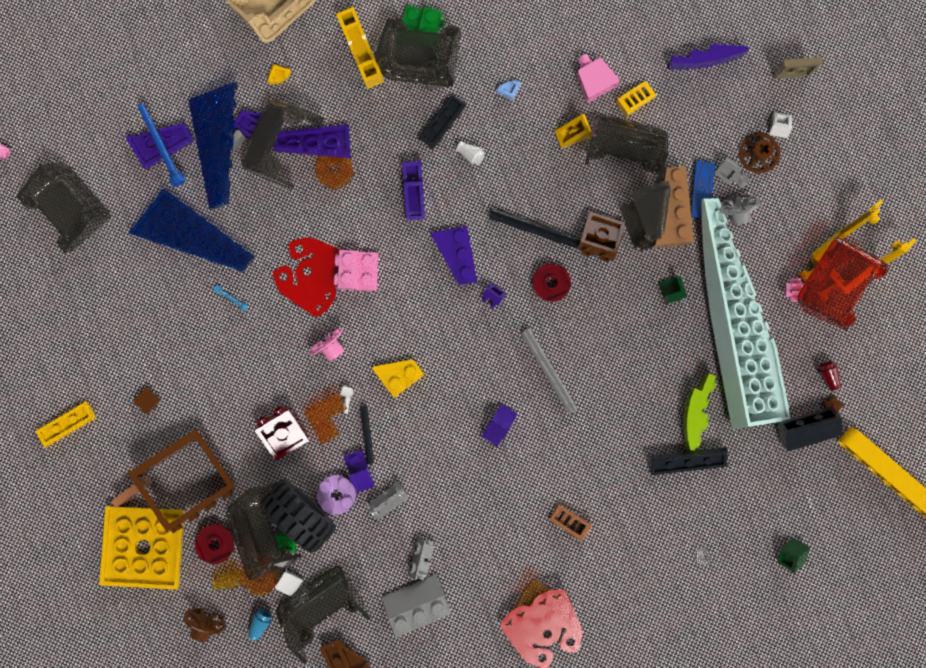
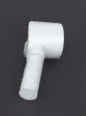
(347, 392)

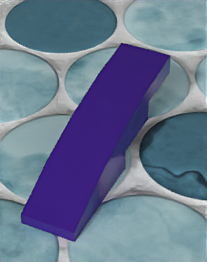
(714, 55)

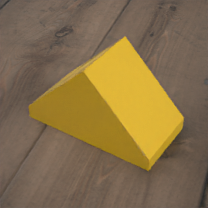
(573, 131)

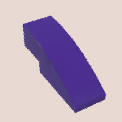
(413, 190)

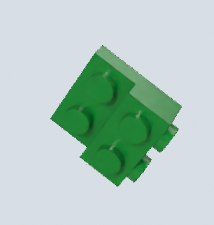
(423, 19)

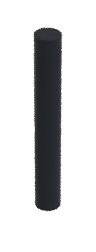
(367, 434)

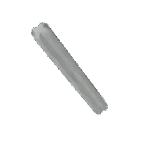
(549, 371)

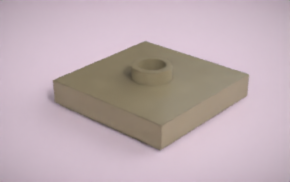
(797, 67)

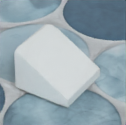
(780, 125)
(288, 583)

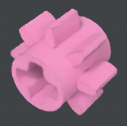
(793, 288)

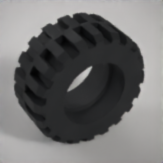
(297, 516)

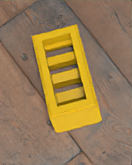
(623, 106)

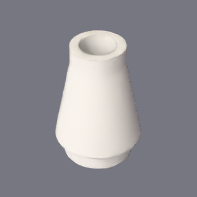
(471, 153)

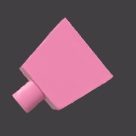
(595, 78)

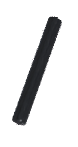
(534, 228)

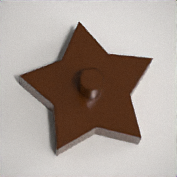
(833, 402)

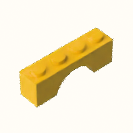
(360, 48)

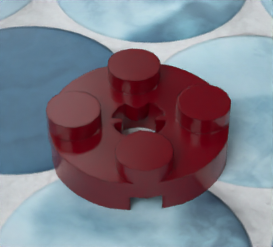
(556, 273)
(204, 539)

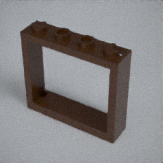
(165, 454)

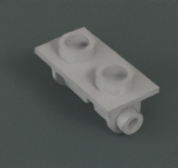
(387, 501)
(418, 567)

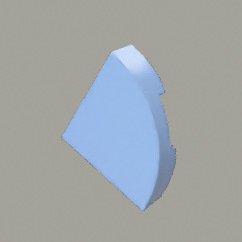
(509, 89)

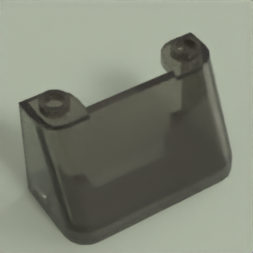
(418, 55)
(65, 203)
(647, 214)

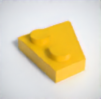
(398, 375)

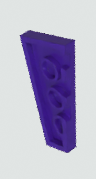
(320, 141)

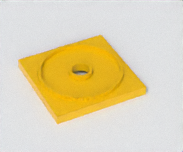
(123, 562)

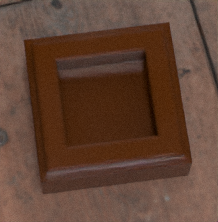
(147, 400)

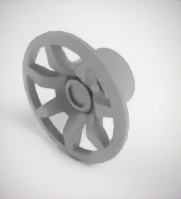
(740, 211)

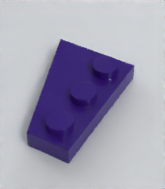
(144, 147)
(457, 253)

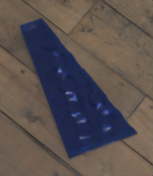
(214, 138)
(181, 228)

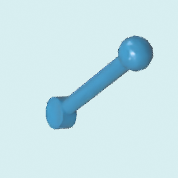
(218, 289)

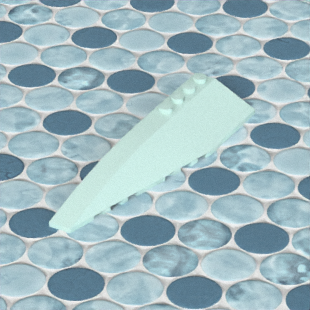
(742, 339)

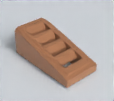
(586, 529)

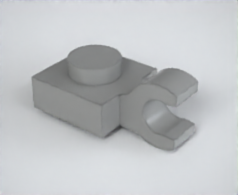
(730, 171)

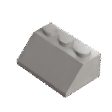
(416, 605)

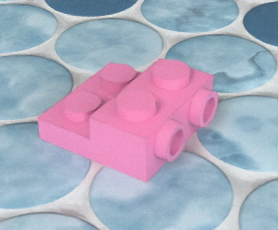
(357, 270)

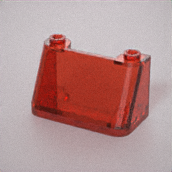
(839, 283)

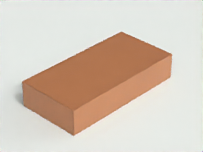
(130, 493)

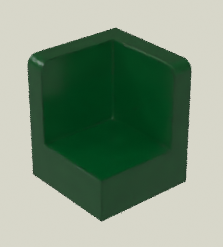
(672, 290)
(793, 555)

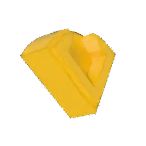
(278, 74)

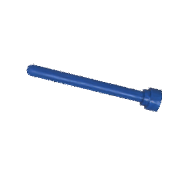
(176, 178)

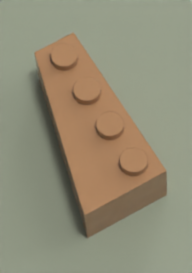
(678, 222)

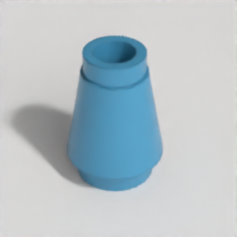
(260, 622)

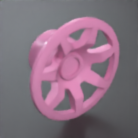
(331, 347)

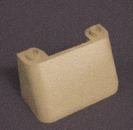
(269, 17)

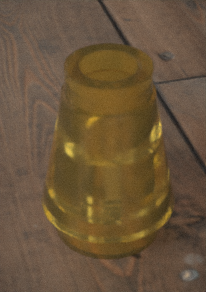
(228, 580)

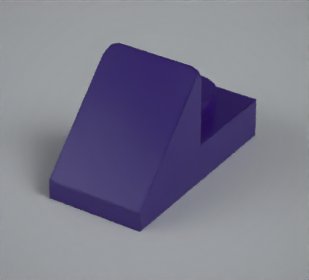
(359, 471)

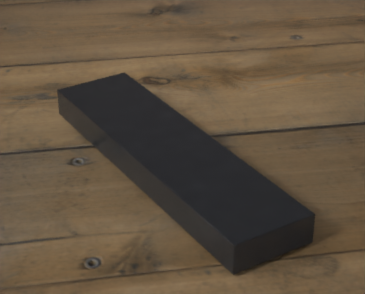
(688, 461)

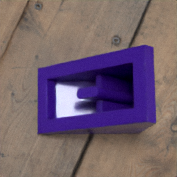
(499, 425)

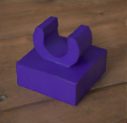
(495, 294)

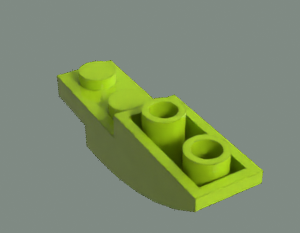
(694, 419)

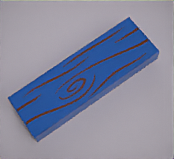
(702, 186)

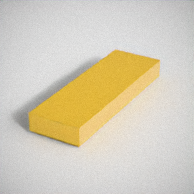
(65, 424)

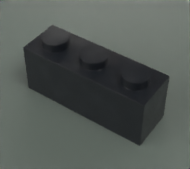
(810, 429)

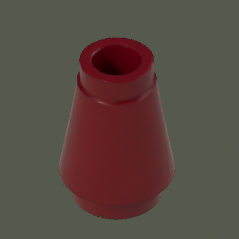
(830, 374)

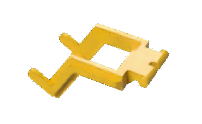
(871, 216)

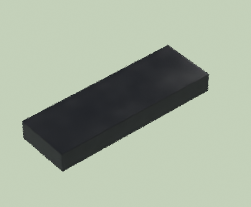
(442, 121)

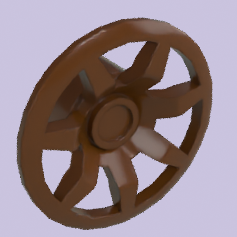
(761, 152)
(202, 626)

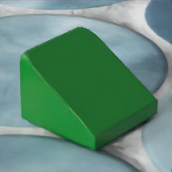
(284, 541)

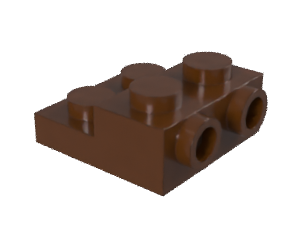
(601, 237)

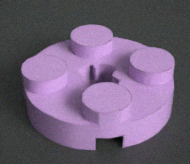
(329, 503)

